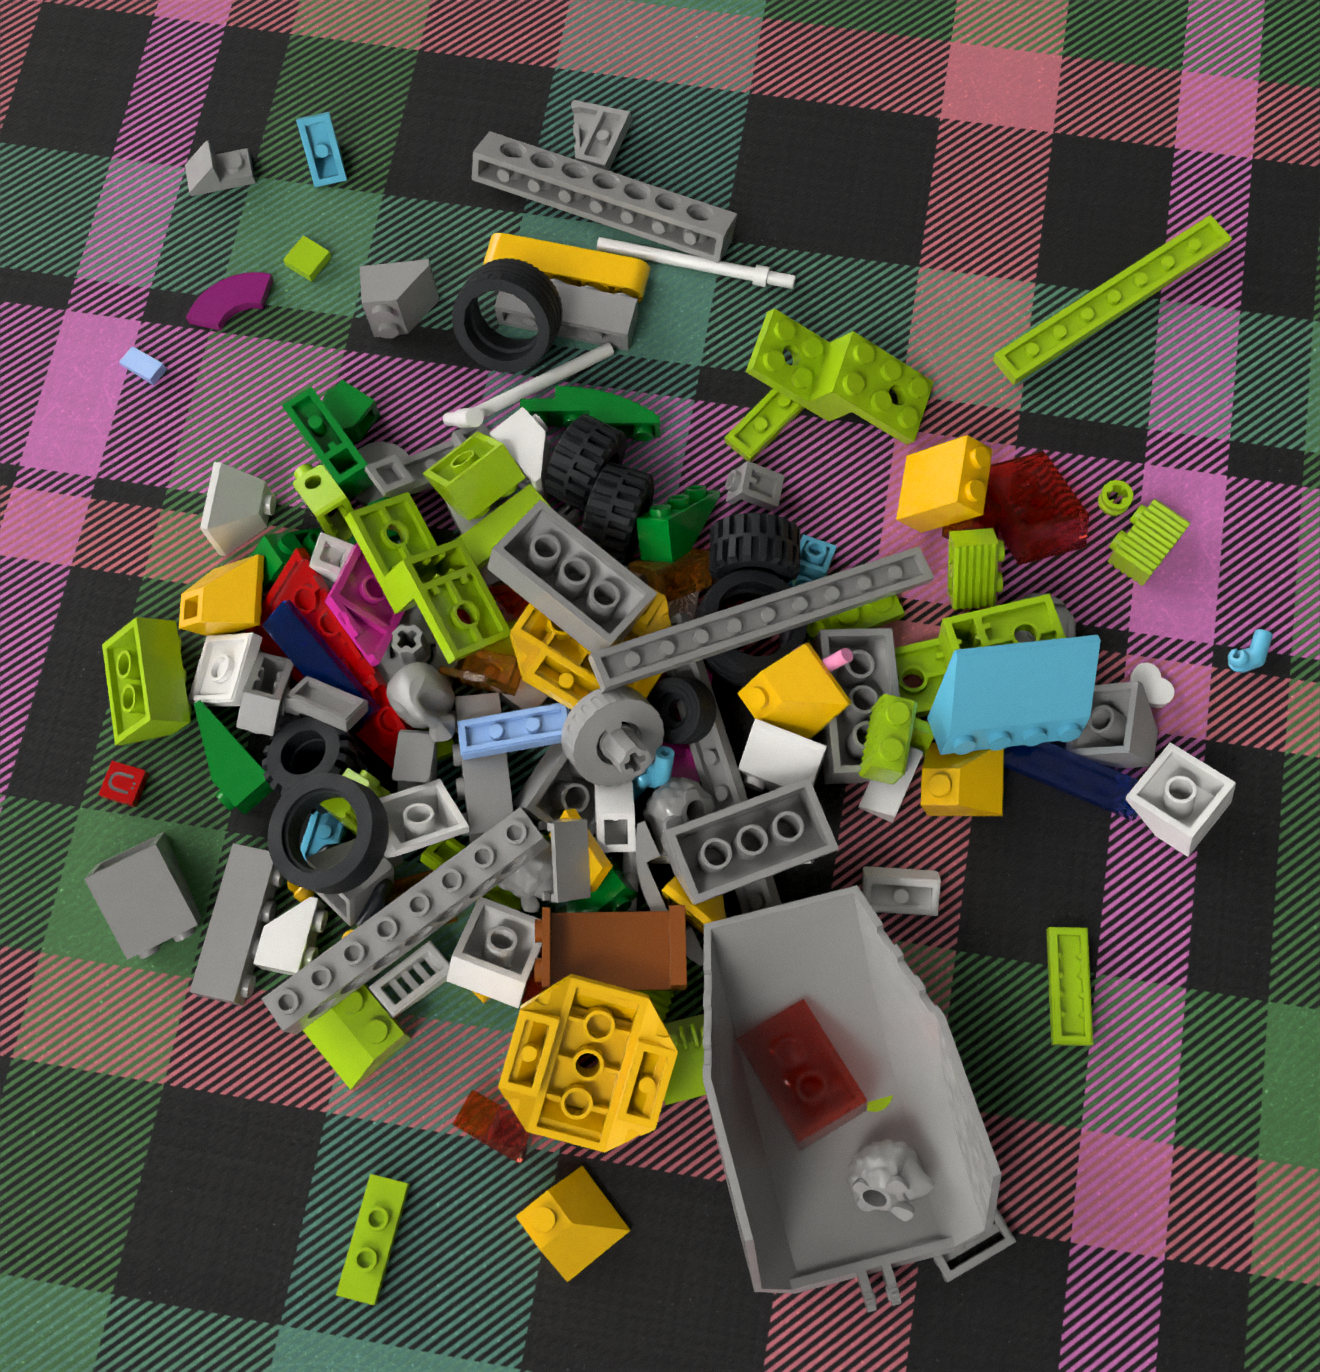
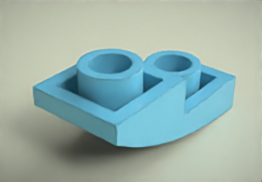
(814, 560)

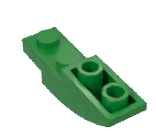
(609, 408)

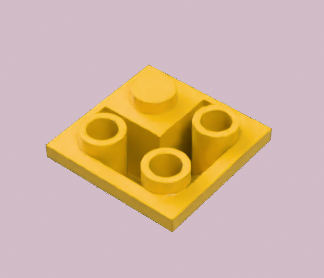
(224, 599)

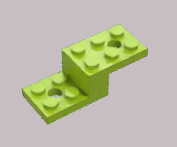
(840, 376)
(428, 576)
(972, 630)

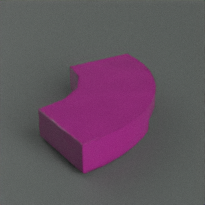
(229, 298)

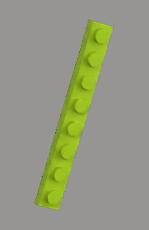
(1111, 299)

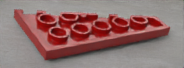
(308, 594)

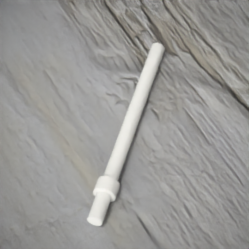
(759, 275)

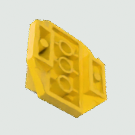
(560, 664)
(595, 1104)

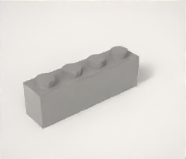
(587, 315)
(484, 779)
(236, 926)

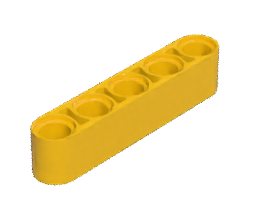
(574, 264)

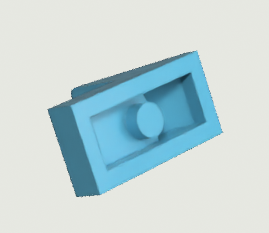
(321, 149)

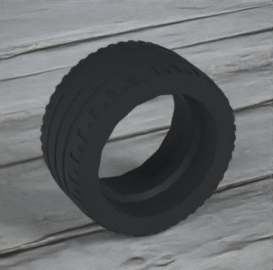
(486, 344)
(746, 586)

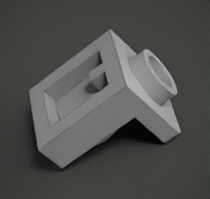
(754, 485)

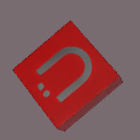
(123, 784)

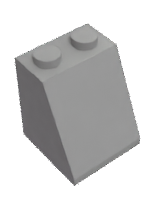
(144, 897)

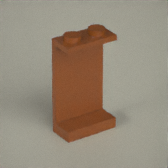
(614, 947)

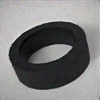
(288, 820)

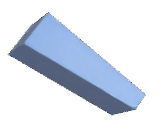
(143, 365)

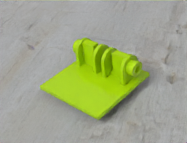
(687, 1073)

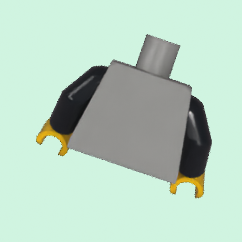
(361, 902)

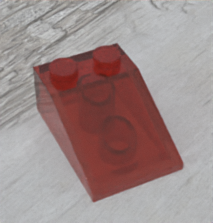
(1038, 508)
(802, 1074)

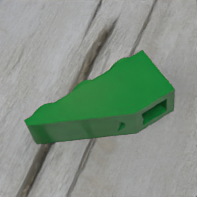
(674, 526)

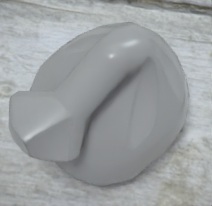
(423, 699)

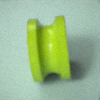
(1107, 505)

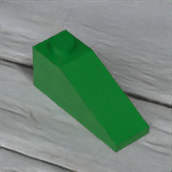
(328, 442)
(230, 764)

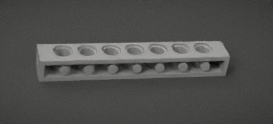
(603, 196)
(405, 922)

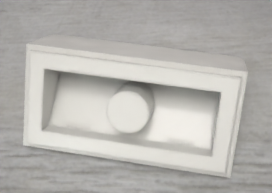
(884, 798)
(902, 890)

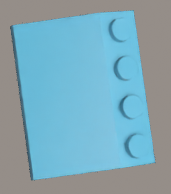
(1015, 695)

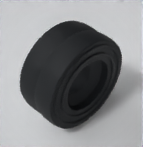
(699, 705)

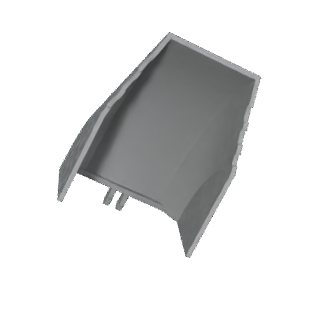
(797, 1204)

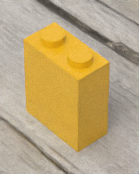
(944, 484)

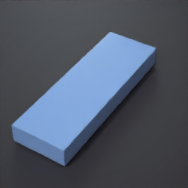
(511, 731)

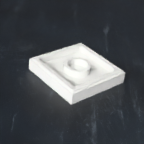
(224, 669)

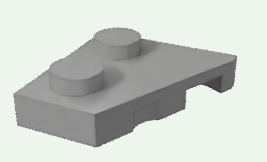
(598, 132)

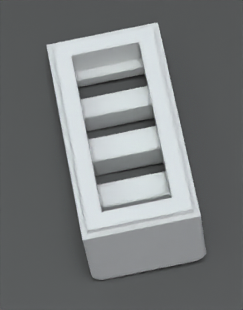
(434, 959)

